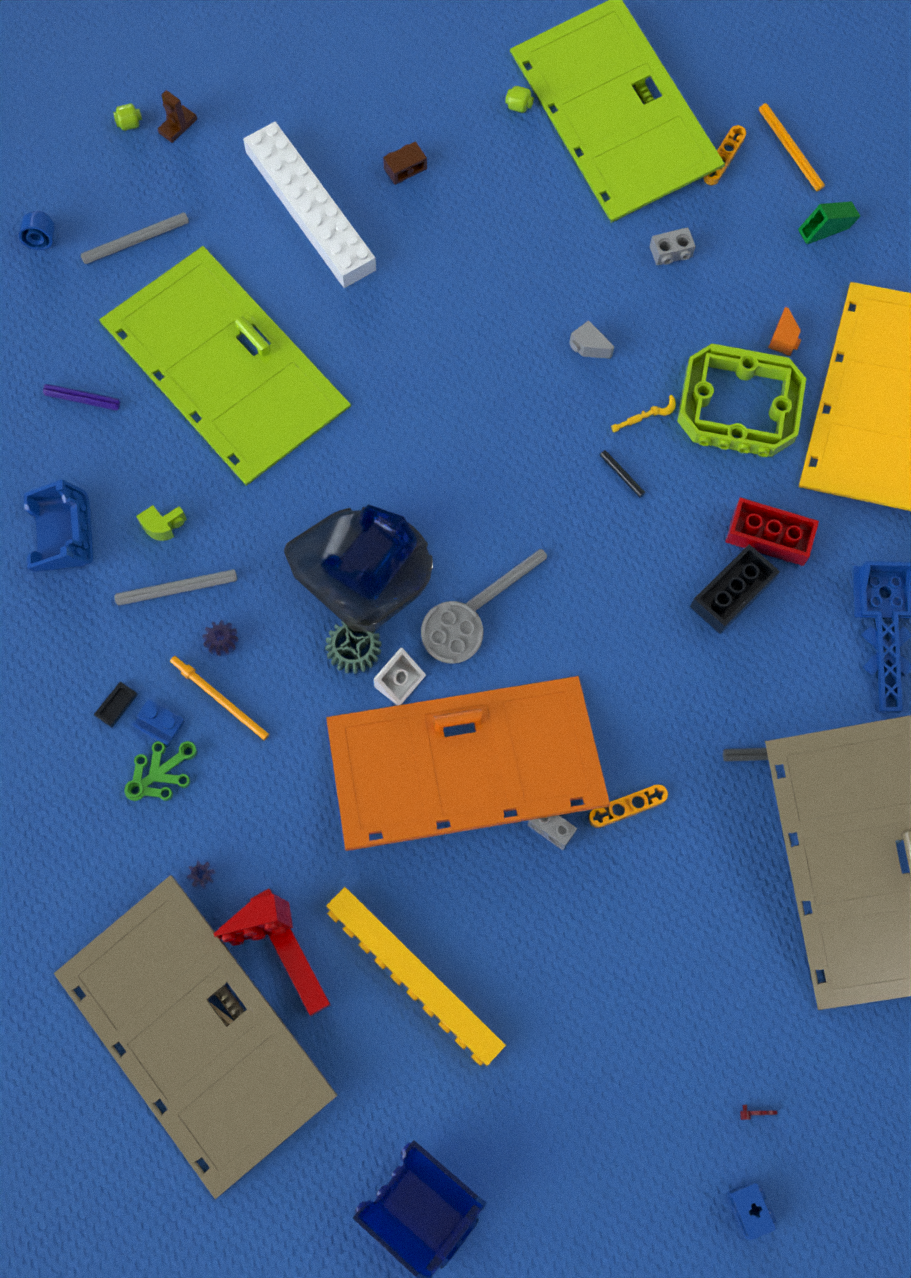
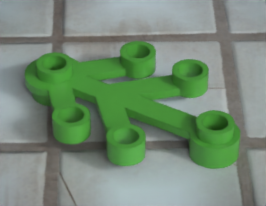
(158, 773)

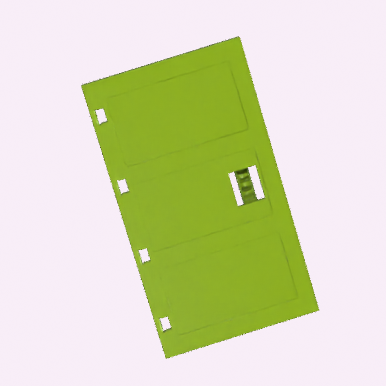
(627, 146)
(246, 403)

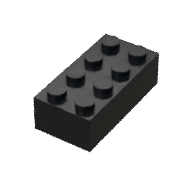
(734, 589)

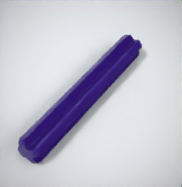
(81, 397)

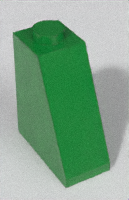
(828, 220)

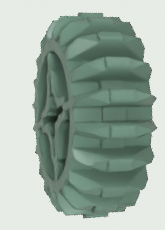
(345, 649)

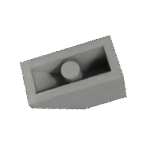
(591, 342)

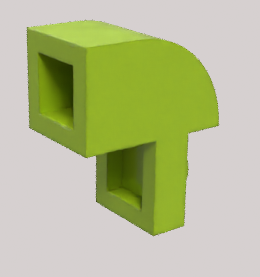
(161, 527)

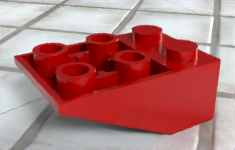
(257, 919)

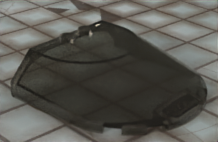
(335, 536)

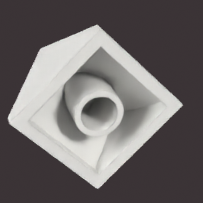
(399, 677)

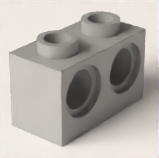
(671, 243)
(554, 829)

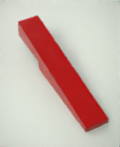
(298, 969)

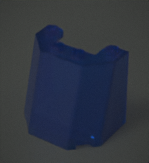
(421, 1213)

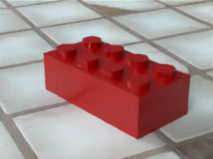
(772, 531)

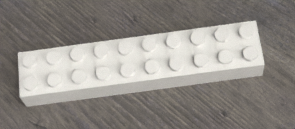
(310, 204)

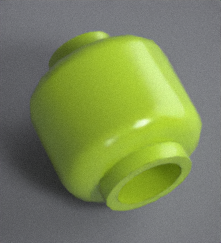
(519, 99)
(127, 116)

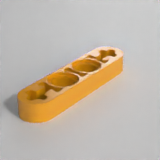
(726, 155)
(629, 809)

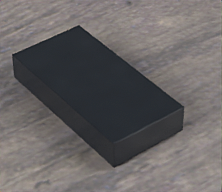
(115, 704)

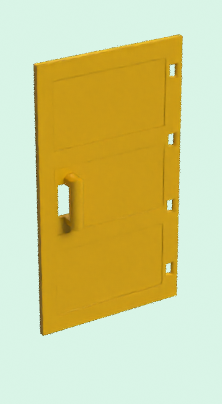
(867, 434)

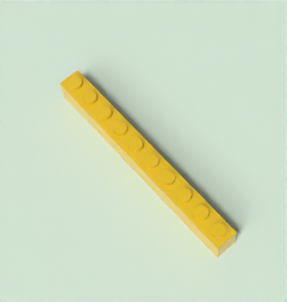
(419, 980)

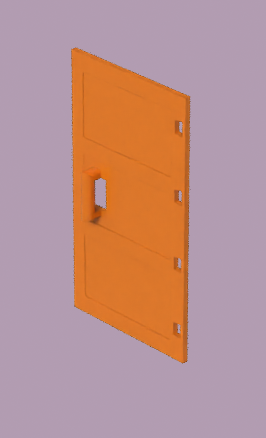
(405, 776)

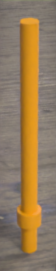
(189, 672)

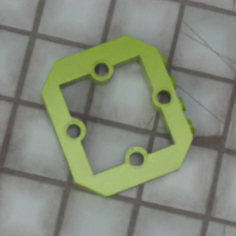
(761, 365)

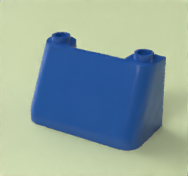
(61, 526)

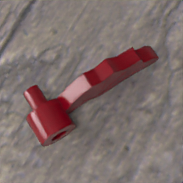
(745, 1115)

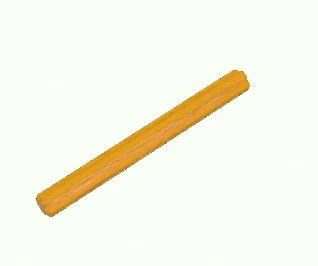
(791, 147)

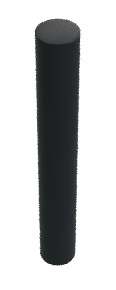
(622, 473)

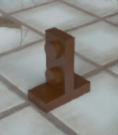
(178, 117)

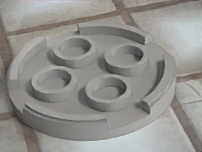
(452, 632)

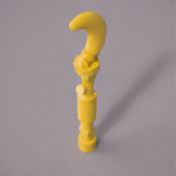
(654, 411)

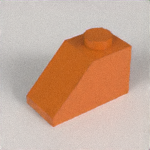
(786, 334)

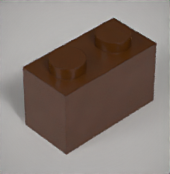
(405, 162)

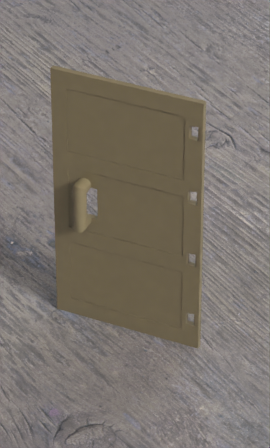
(849, 806)
(225, 1087)

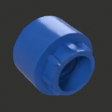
(36, 230)

